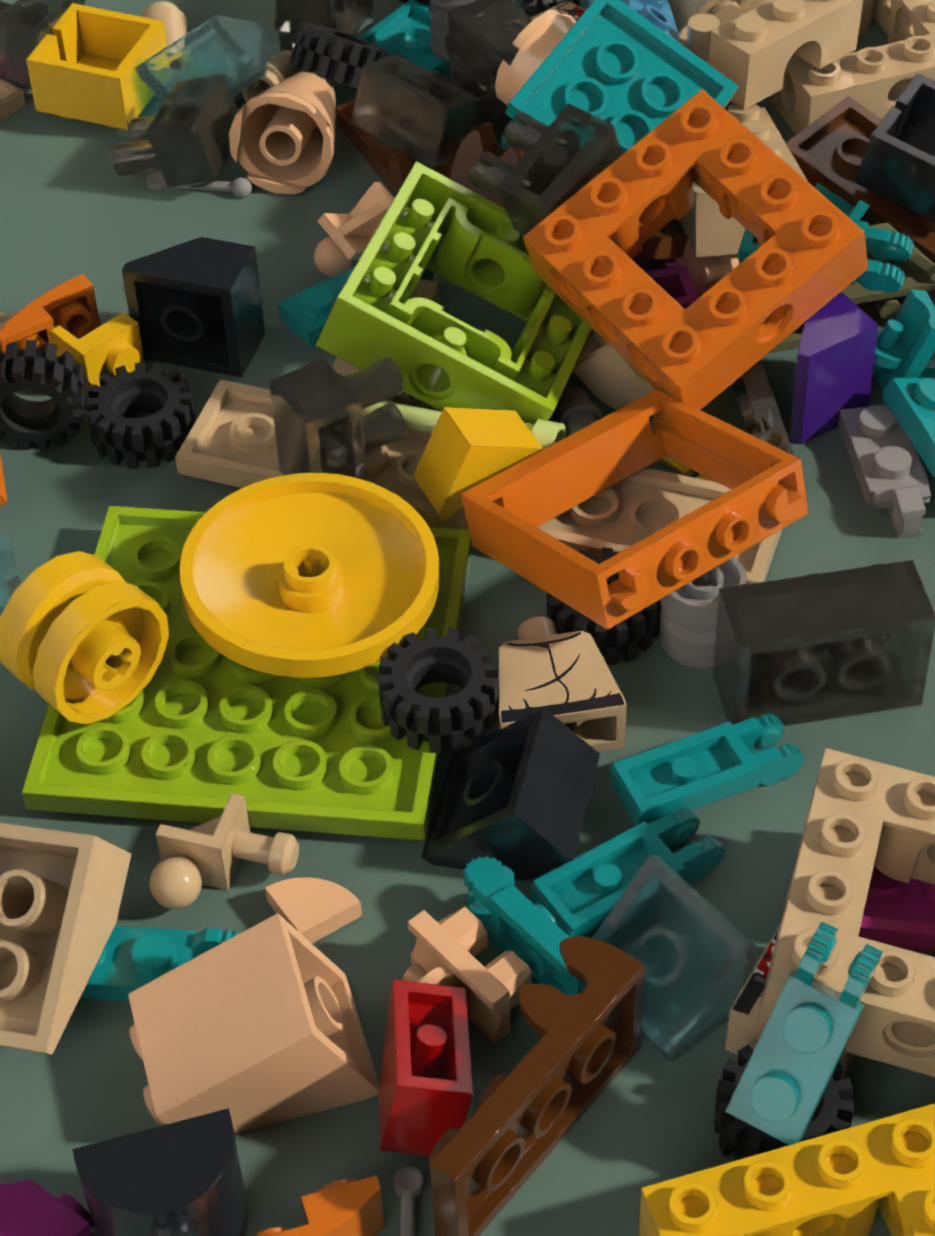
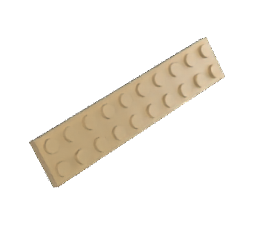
(238, 447)

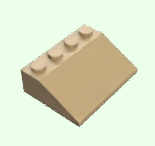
(54, 922)

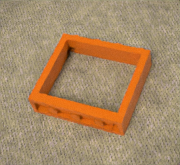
(762, 500)

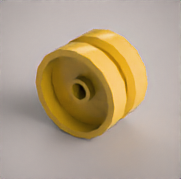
(82, 637)

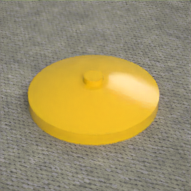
(309, 574)

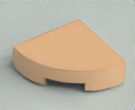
(313, 905)

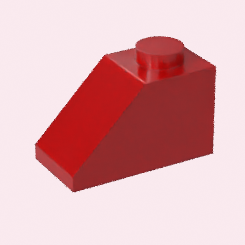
(424, 1067)

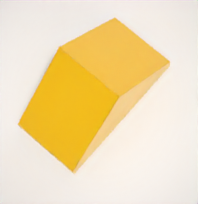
(468, 450)

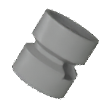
(690, 615)

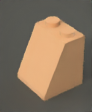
(252, 1031)

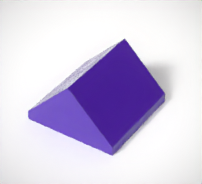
(832, 367)

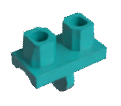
(907, 342)

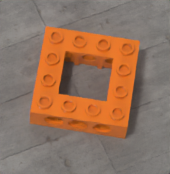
(696, 352)

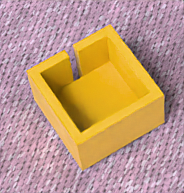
(91, 64)

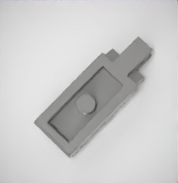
(886, 466)

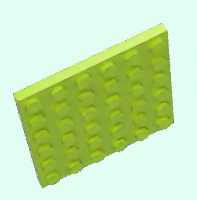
(210, 728)

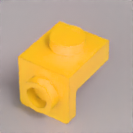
(102, 349)

